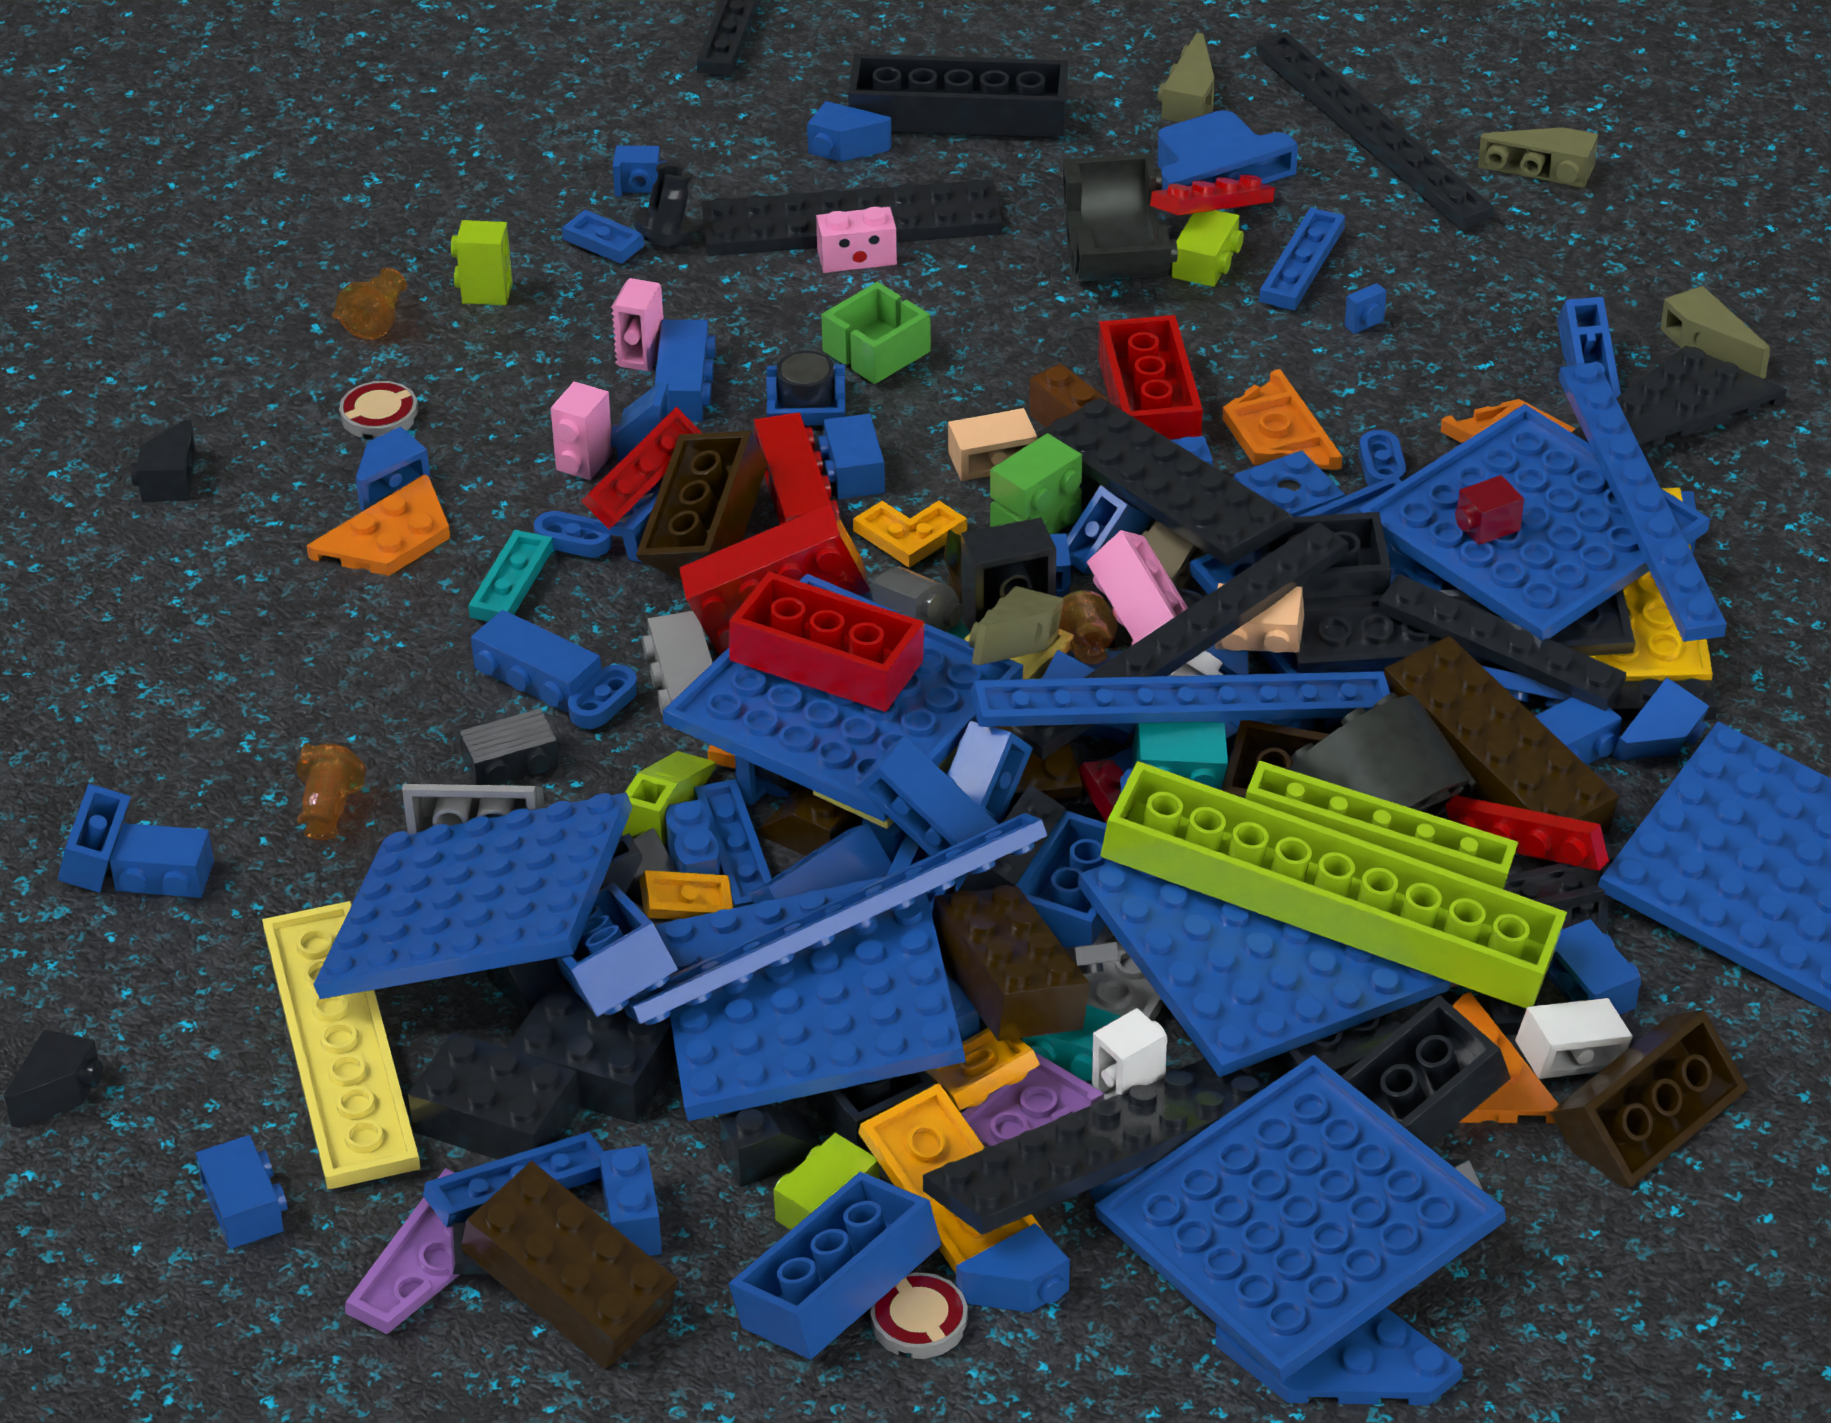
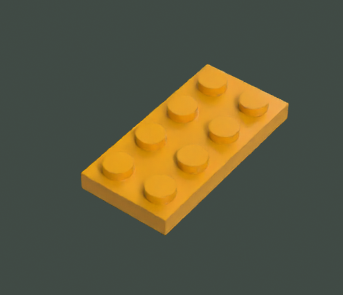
(923, 1137)

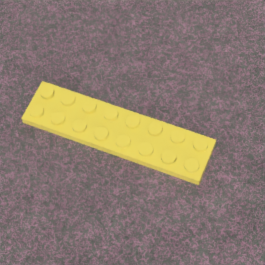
(340, 1056)

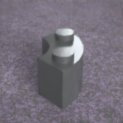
(918, 597)

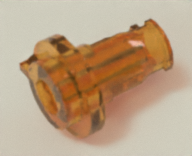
(369, 307)
(1093, 623)
(329, 776)

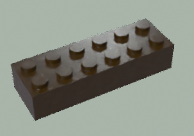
(1499, 739)

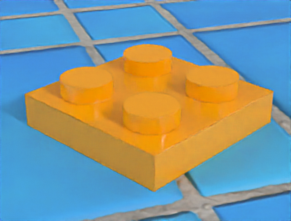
(986, 1068)

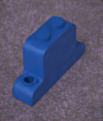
(1222, 148)

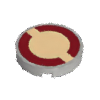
(378, 408)
(920, 1316)

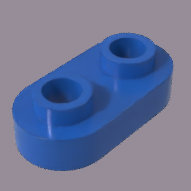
(1381, 456)
(573, 534)
(602, 696)

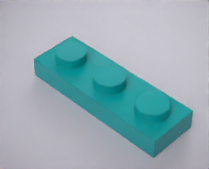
(511, 575)

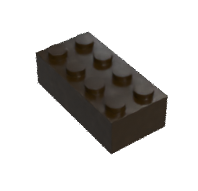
(1009, 963)
(568, 1264)

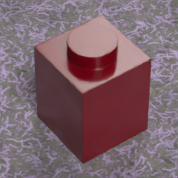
(1489, 510)

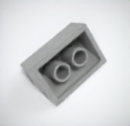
(457, 804)

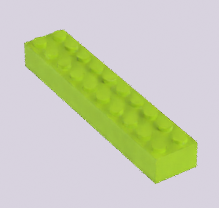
(1333, 884)

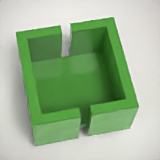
(876, 332)
(1036, 484)

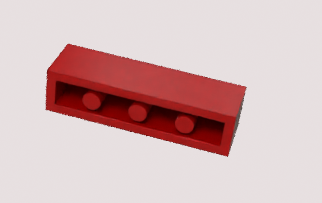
(792, 467)

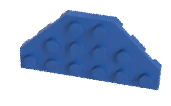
(1370, 1363)

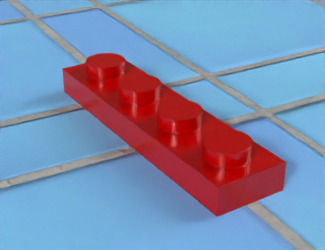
(1212, 196)
(638, 470)
(1536, 832)

